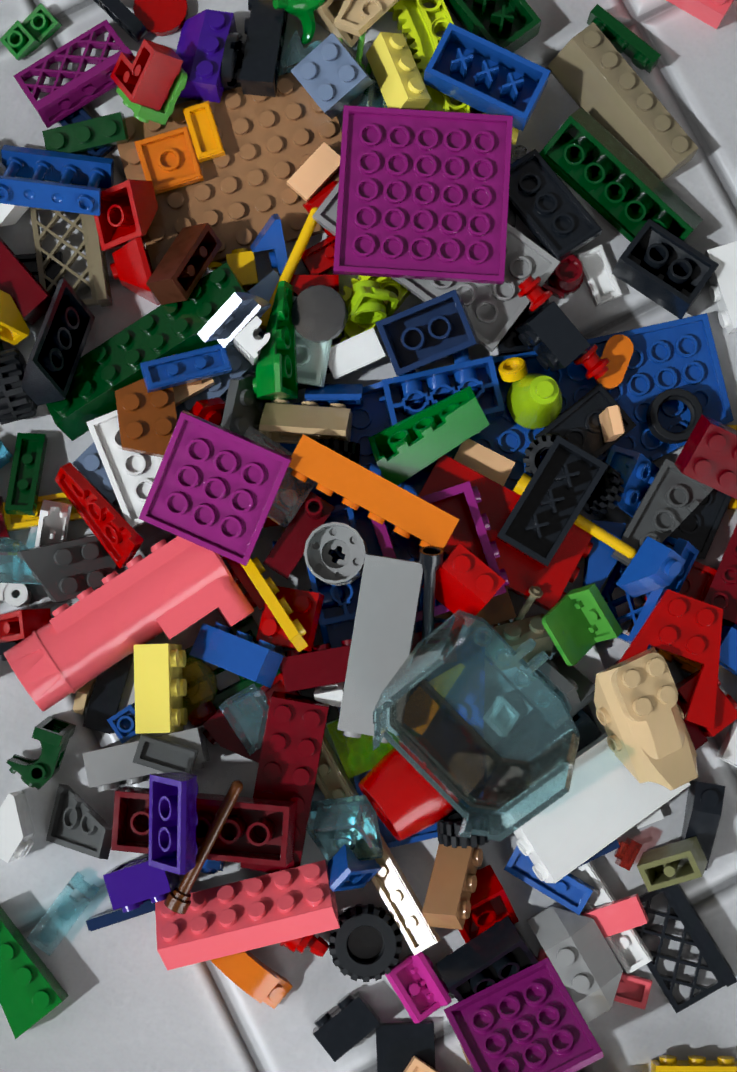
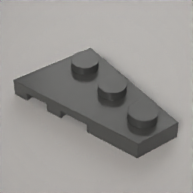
(78, 825)

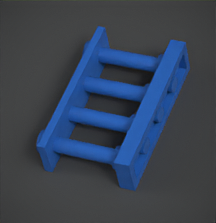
(56, 167)

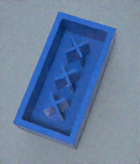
(485, 76)

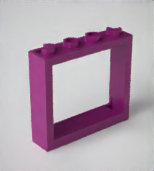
(481, 524)

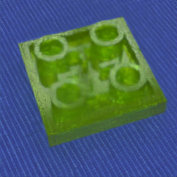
(356, 753)

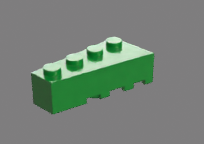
(427, 435)
(26, 983)

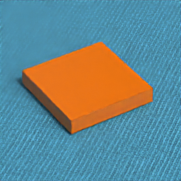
(169, 160)

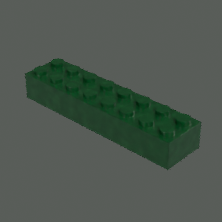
(158, 334)

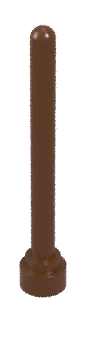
(180, 898)

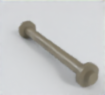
(535, 592)

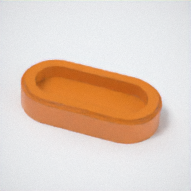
(619, 352)

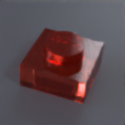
(627, 853)

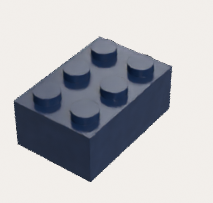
(427, 332)

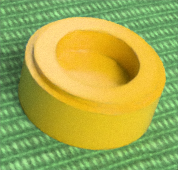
(512, 369)

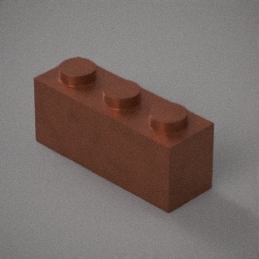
(184, 264)

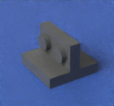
(567, 683)

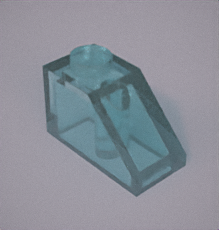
(11, 566)
(247, 716)

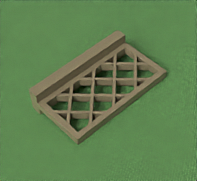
(95, 257)

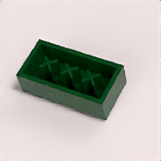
(498, 21)

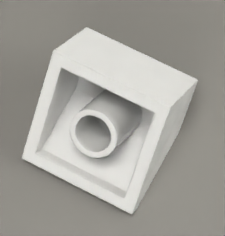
(15, 827)

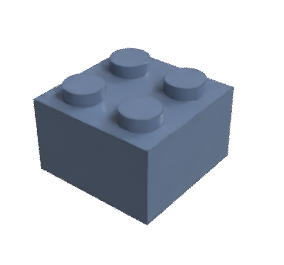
(332, 76)

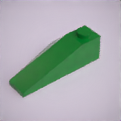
(277, 359)

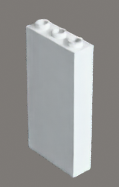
(596, 811)

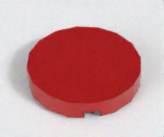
(161, 16)

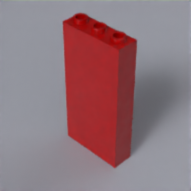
(498, 504)

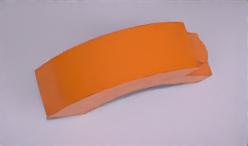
(254, 977)

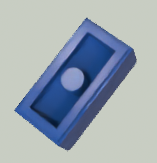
(335, 393)

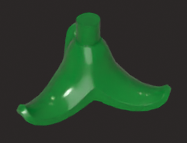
(304, 11)

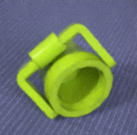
(367, 303)

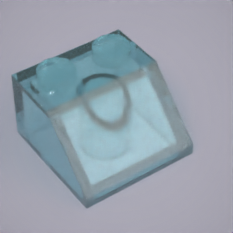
(345, 822)

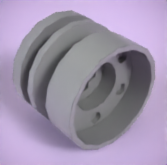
(330, 538)

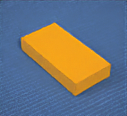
(203, 131)

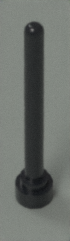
(431, 559)

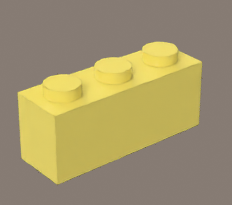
(397, 72)

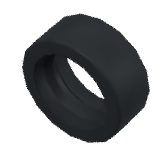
(653, 409)

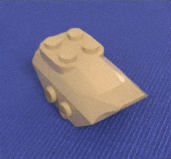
(644, 721)

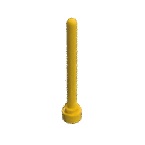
(293, 261)
(587, 525)

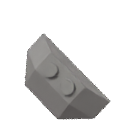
(579, 958)

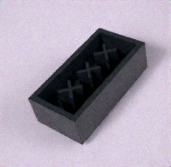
(552, 501)

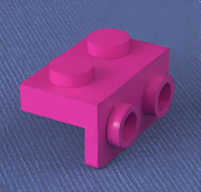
(418, 986)

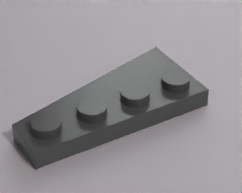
(663, 507)

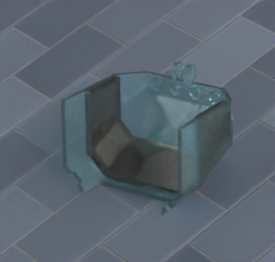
(480, 726)

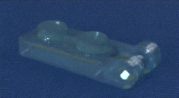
(62, 914)

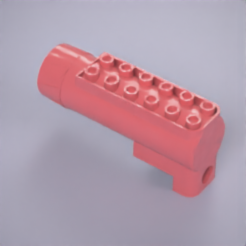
(151, 597)

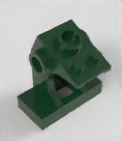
(54, 739)

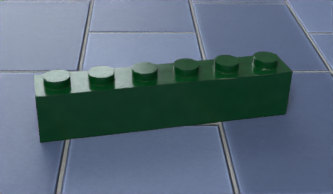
(615, 179)

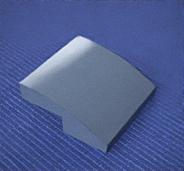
(233, 318)

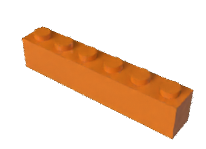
(372, 492)

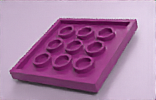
(215, 488)
(524, 1025)

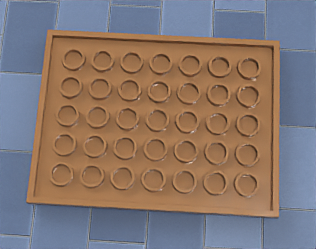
(240, 191)

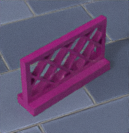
(84, 86)

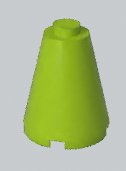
(534, 401)

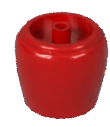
(403, 796)

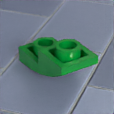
(31, 33)

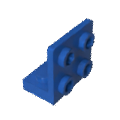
(637, 477)

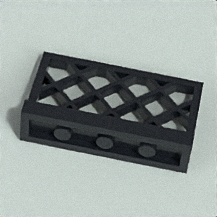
(700, 938)

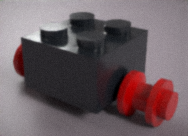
(554, 335)

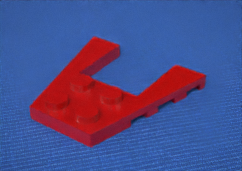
(692, 632)

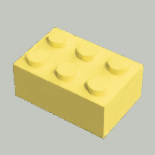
(159, 688)

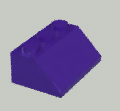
(202, 50)
(173, 821)

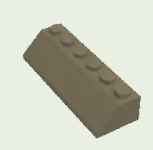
(621, 102)

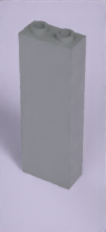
(380, 637)

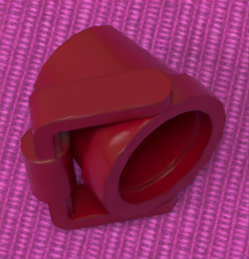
(566, 277)

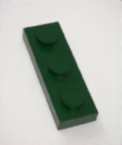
(624, 40)
(87, 134)
(26, 474)

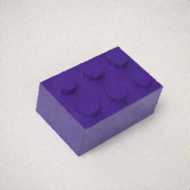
(136, 882)

